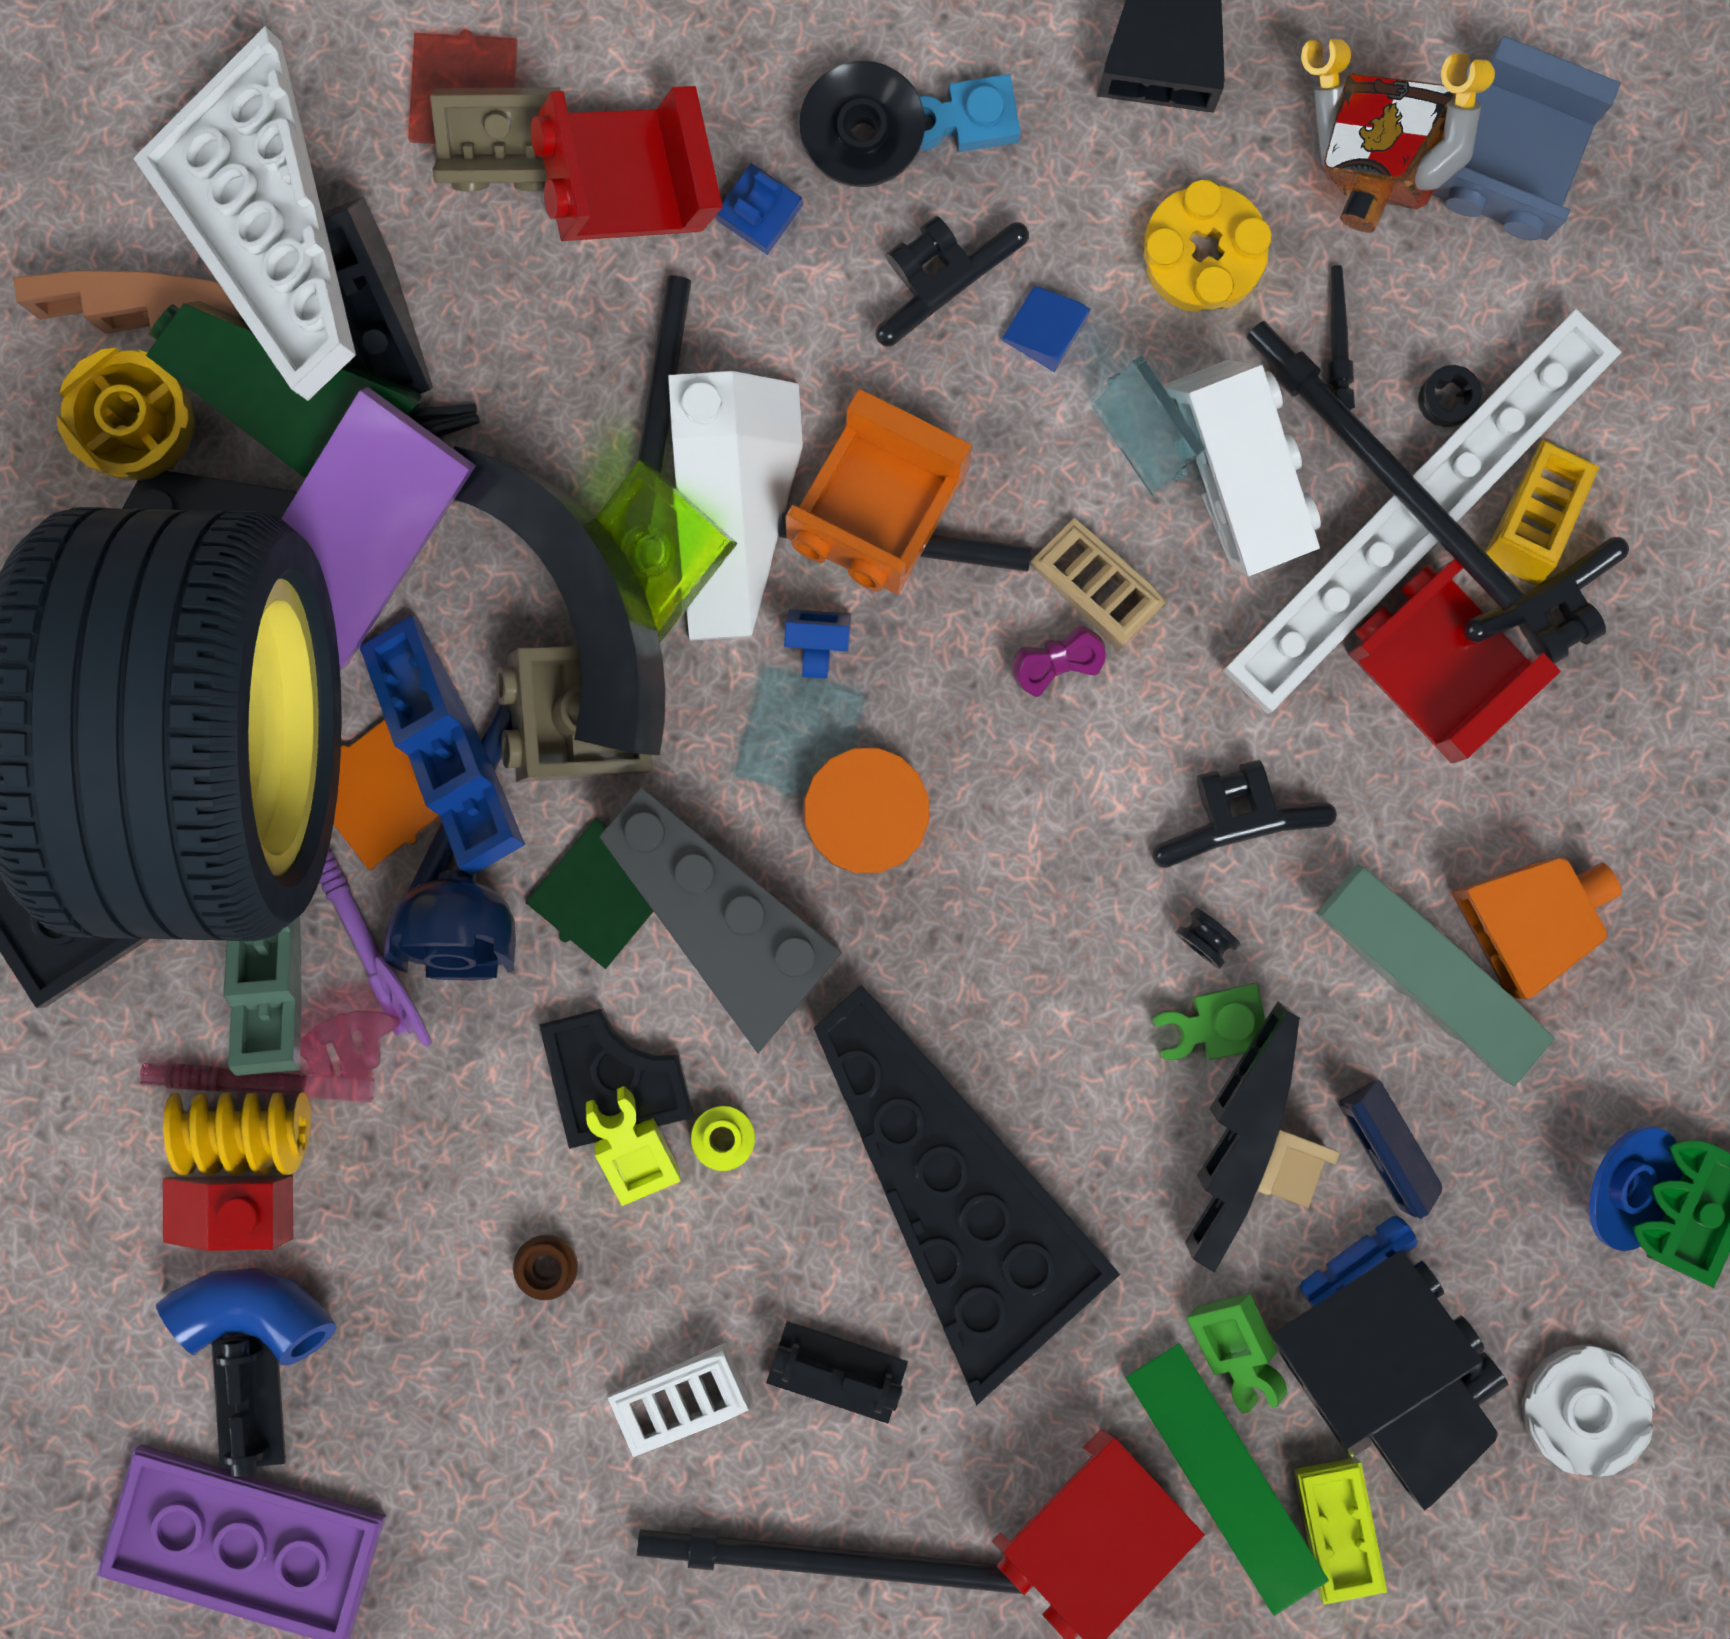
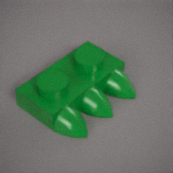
(1697, 1214)

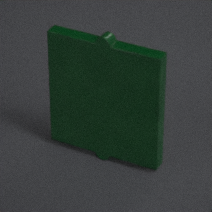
(591, 899)

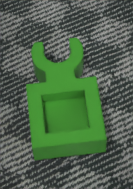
(1223, 1023)
(1239, 1343)

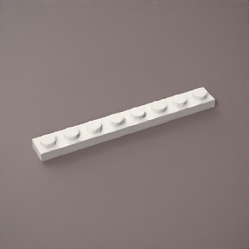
(1395, 538)

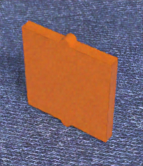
(379, 798)

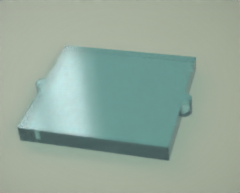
(1147, 426)
(797, 731)

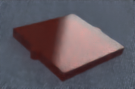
(455, 63)

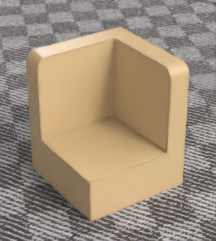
(1295, 1168)

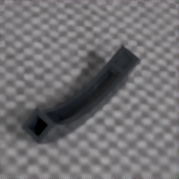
(607, 605)

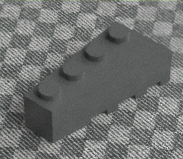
(728, 925)

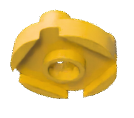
(1205, 211)

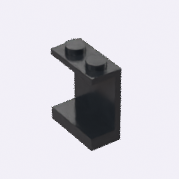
(1378, 1350)

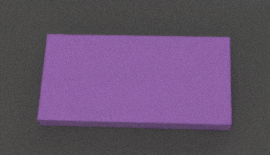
(373, 508)
(241, 1545)

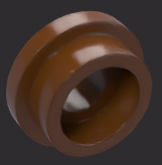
(530, 1281)

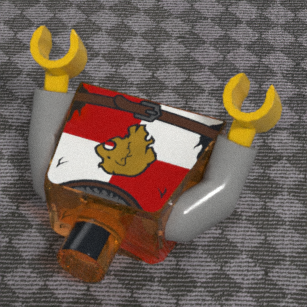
(1391, 135)

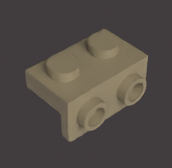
(487, 137)

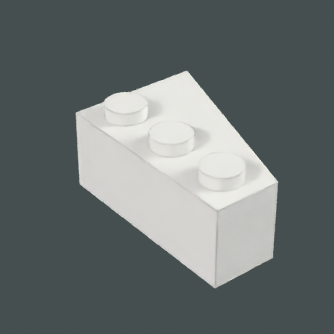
(1248, 465)

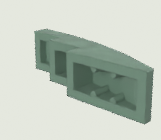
(1435, 975)
(265, 1002)

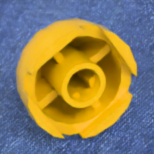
(125, 415)

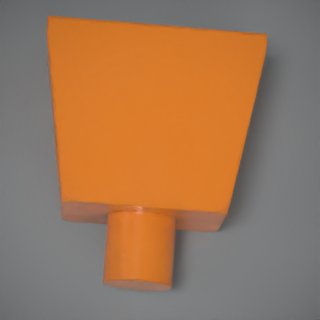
(1537, 920)

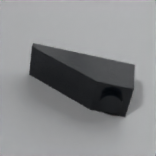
(374, 298)

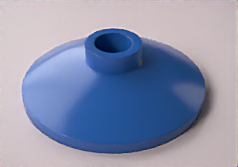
(1623, 1184)

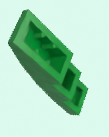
(1227, 1479)

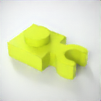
(631, 1154)

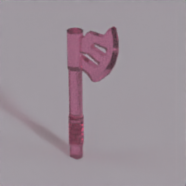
(321, 1083)

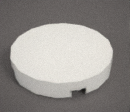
(1567, 1395)

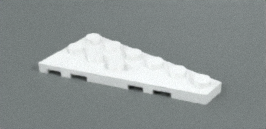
(250, 206)

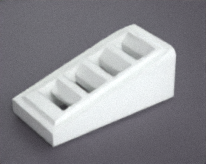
(729, 1382)

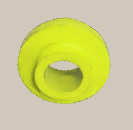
(723, 1117)

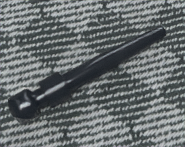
(1340, 368)

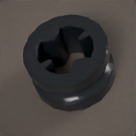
(1469, 387)
(1207, 938)

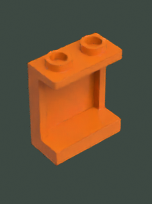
(879, 494)

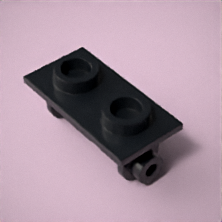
(837, 1372)
(247, 1405)

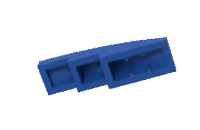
(442, 745)

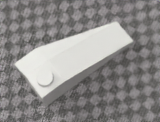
(737, 463)

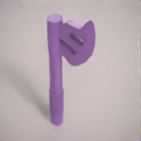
(383, 981)

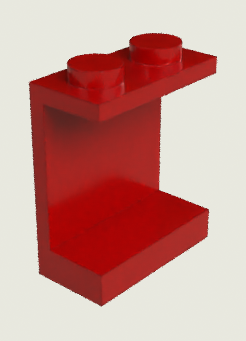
(627, 168)
(1438, 677)
(1099, 1543)

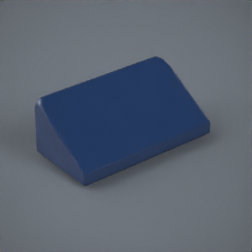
(1392, 1149)

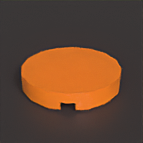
(866, 810)

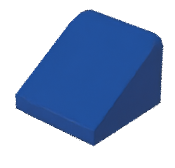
(1046, 326)

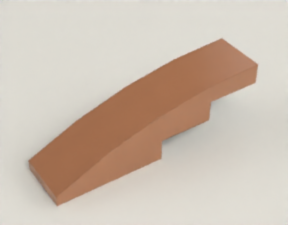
(115, 298)

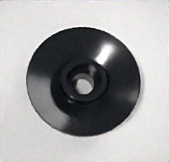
(858, 95)

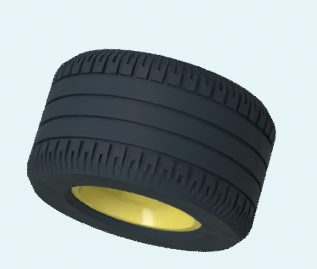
(166, 724)

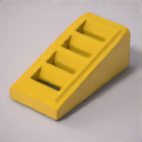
(1529, 551)

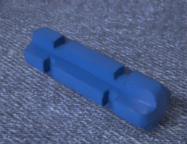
(1358, 1259)

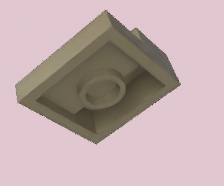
(544, 707)

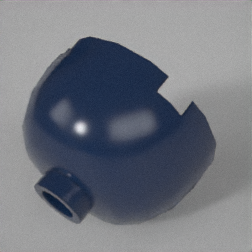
(452, 928)

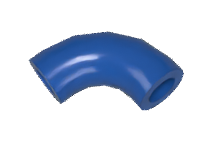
(247, 1303)

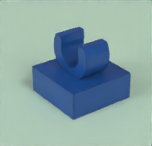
(759, 208)
(817, 634)

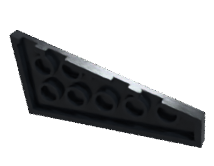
(978, 1224)

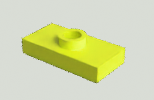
(1340, 1529)

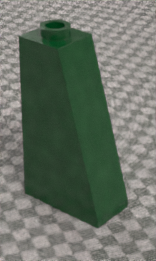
(234, 374)

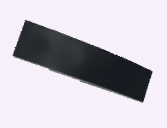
(1252, 1111)

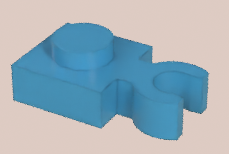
(978, 114)

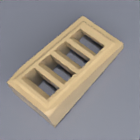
(1080, 599)

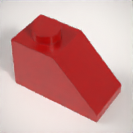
(228, 1212)

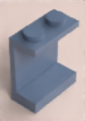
(1529, 140)

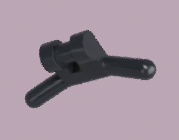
(947, 283)
(1582, 619)
(1226, 830)

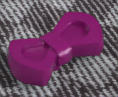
(1079, 652)

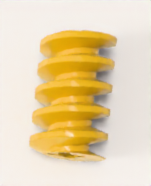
(236, 1137)

